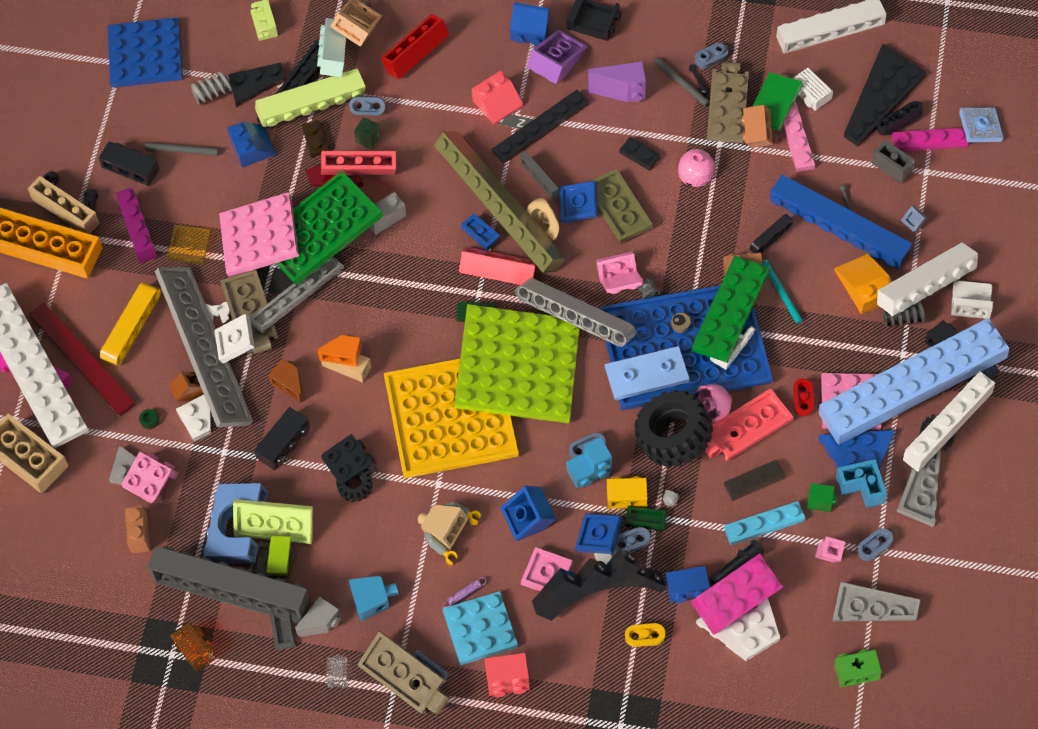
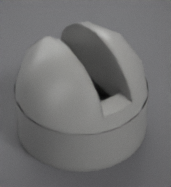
(670, 498)

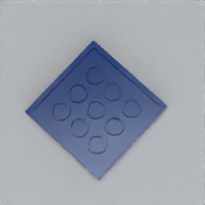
(144, 52)

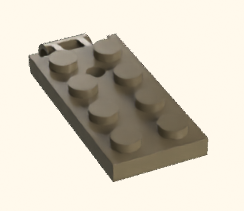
(727, 108)
(247, 297)
(399, 669)

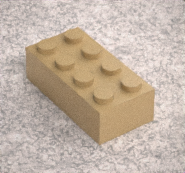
(29, 455)

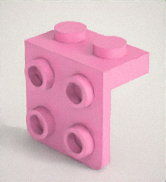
(618, 272)
(148, 476)

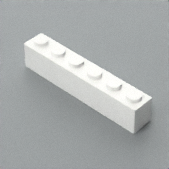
(830, 25)
(927, 279)
(948, 421)

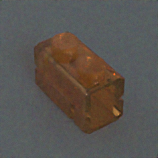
(192, 646)

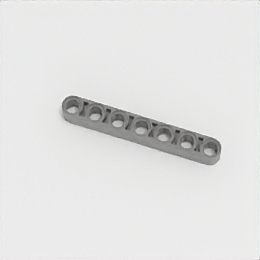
(575, 312)

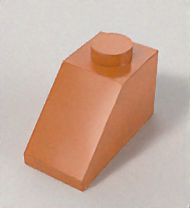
(342, 350)

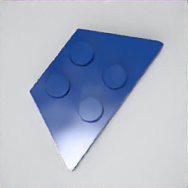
(858, 449)

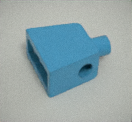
(371, 595)

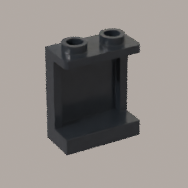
(593, 19)

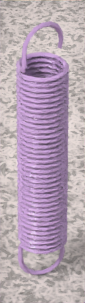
(464, 592)

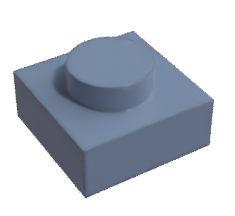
(914, 218)

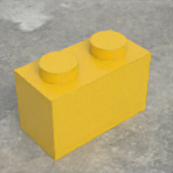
(626, 492)

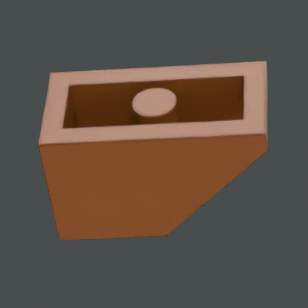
(287, 379)
(186, 387)

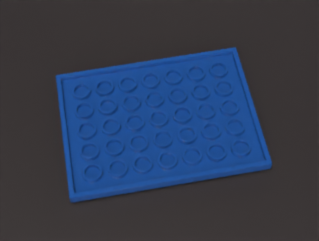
(654, 333)

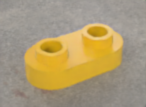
(644, 633)

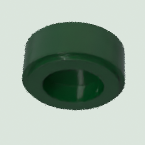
(149, 419)

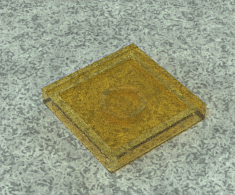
(189, 244)

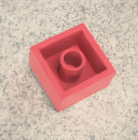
(507, 674)

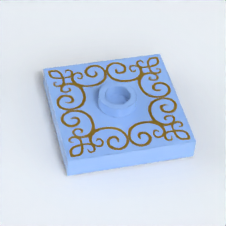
(981, 125)

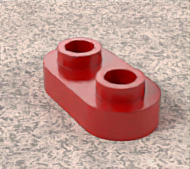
(803, 398)

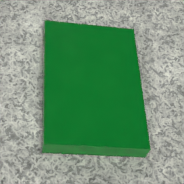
(779, 96)

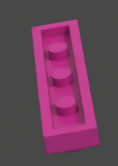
(929, 139)

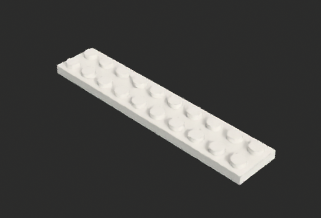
(36, 374)

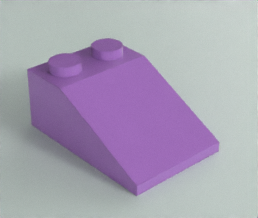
(556, 56)
(618, 82)

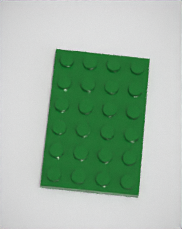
(328, 224)

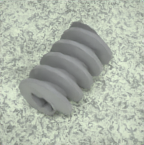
(210, 87)

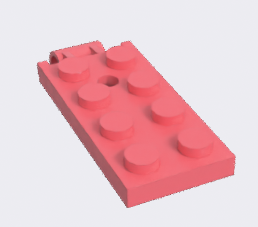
(751, 423)

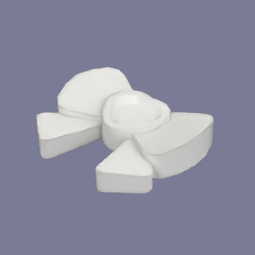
(219, 310)

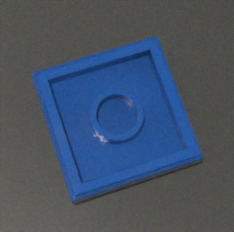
(578, 201)
(598, 533)

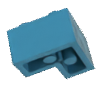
(591, 465)
(863, 478)

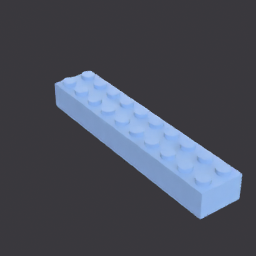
(913, 381)

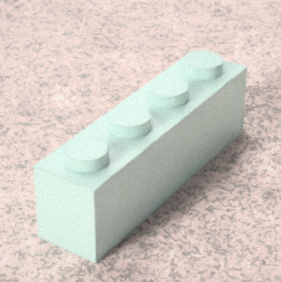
(331, 50)

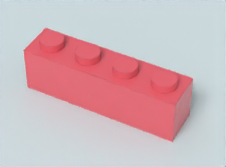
(358, 162)

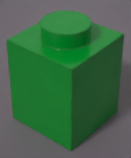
(821, 497)

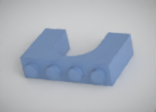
(219, 546)

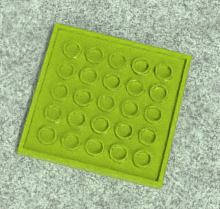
(517, 364)

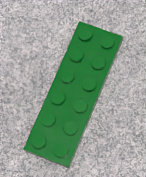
(730, 309)

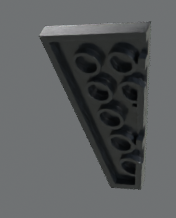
(885, 88)

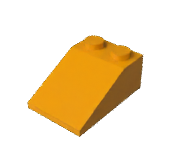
(862, 281)

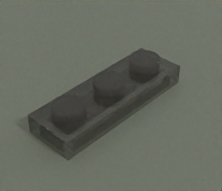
(754, 480)

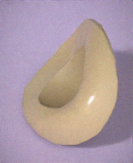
(544, 217)

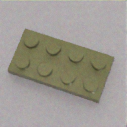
(620, 207)

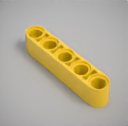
(130, 323)

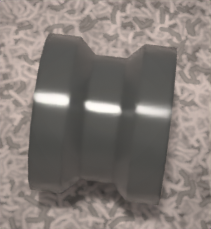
(649, 289)

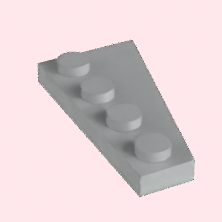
(920, 492)
(868, 605)

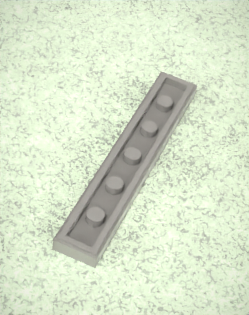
(294, 295)

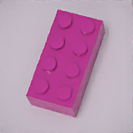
(736, 594)

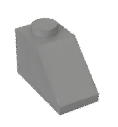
(318, 619)

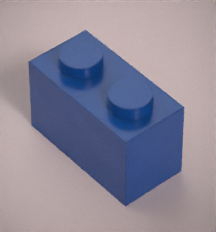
(686, 584)

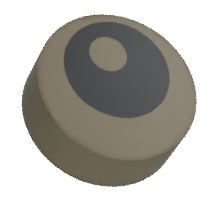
(680, 322)

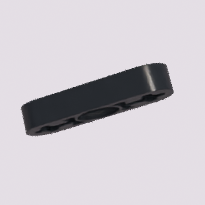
(907, 114)
(773, 233)

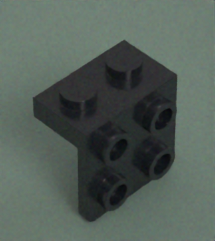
(348, 459)

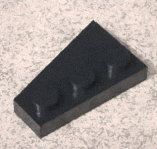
(253, 81)

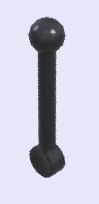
(692, 68)

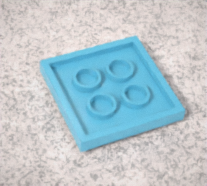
(480, 628)

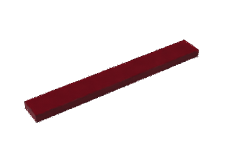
(82, 359)

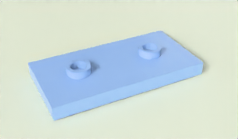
(646, 373)

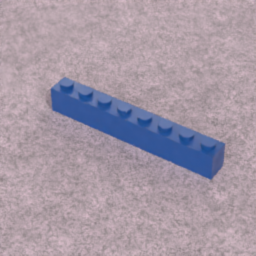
(840, 222)

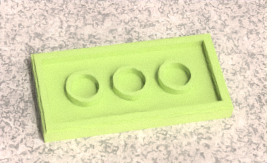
(270, 519)

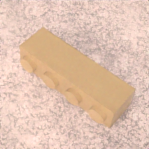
(63, 205)

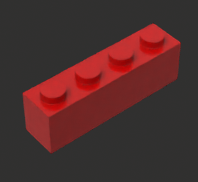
(415, 46)

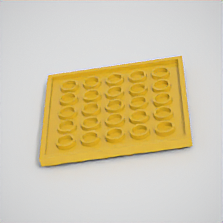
(434, 433)

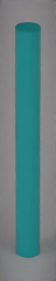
(782, 292)

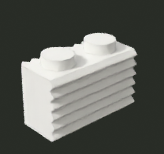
(814, 90)

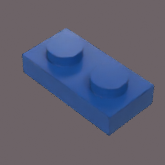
(480, 231)

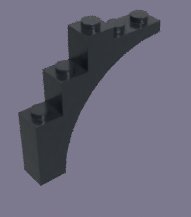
(594, 576)

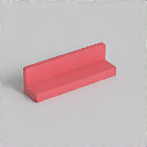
(496, 266)

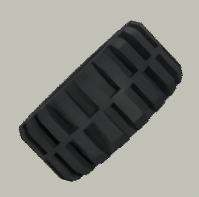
(683, 445)

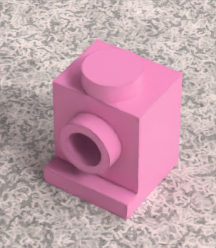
(830, 550)

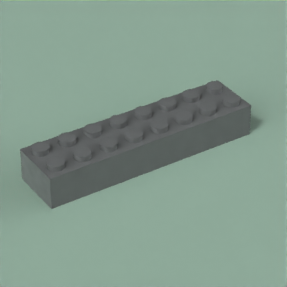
(228, 584)

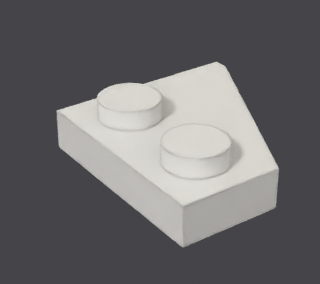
(196, 417)

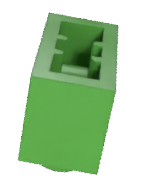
(850, 675)

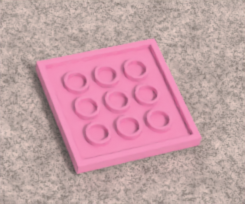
(258, 234)

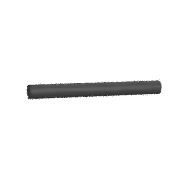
(681, 81)
(181, 148)

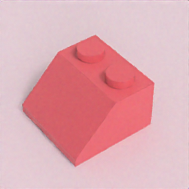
(496, 97)

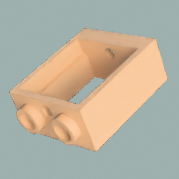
(351, 28)

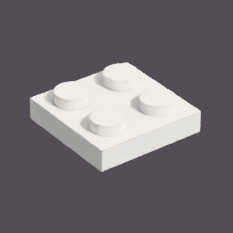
(234, 338)

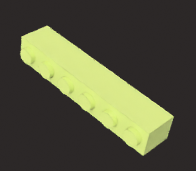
(309, 98)

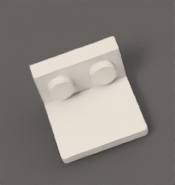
(971, 299)

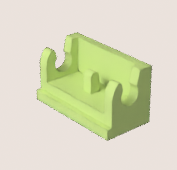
(263, 20)

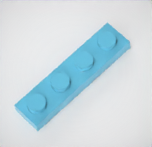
(764, 523)

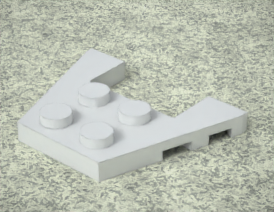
(750, 632)

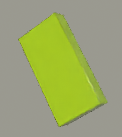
(279, 555)

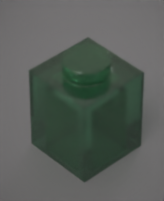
(367, 133)

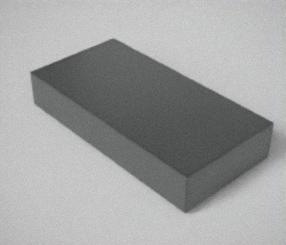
(282, 632)

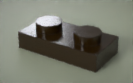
(314, 138)

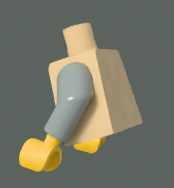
(444, 525)

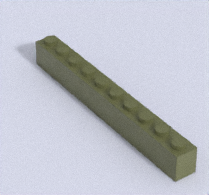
(500, 202)

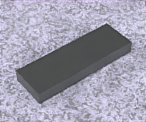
(539, 176)

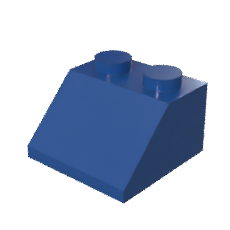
(529, 24)
(250, 143)
(528, 512)

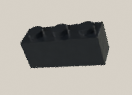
(129, 163)
(282, 438)

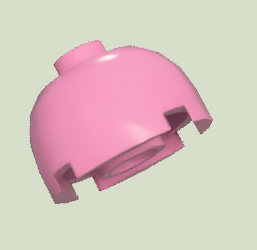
(696, 167)
(715, 400)

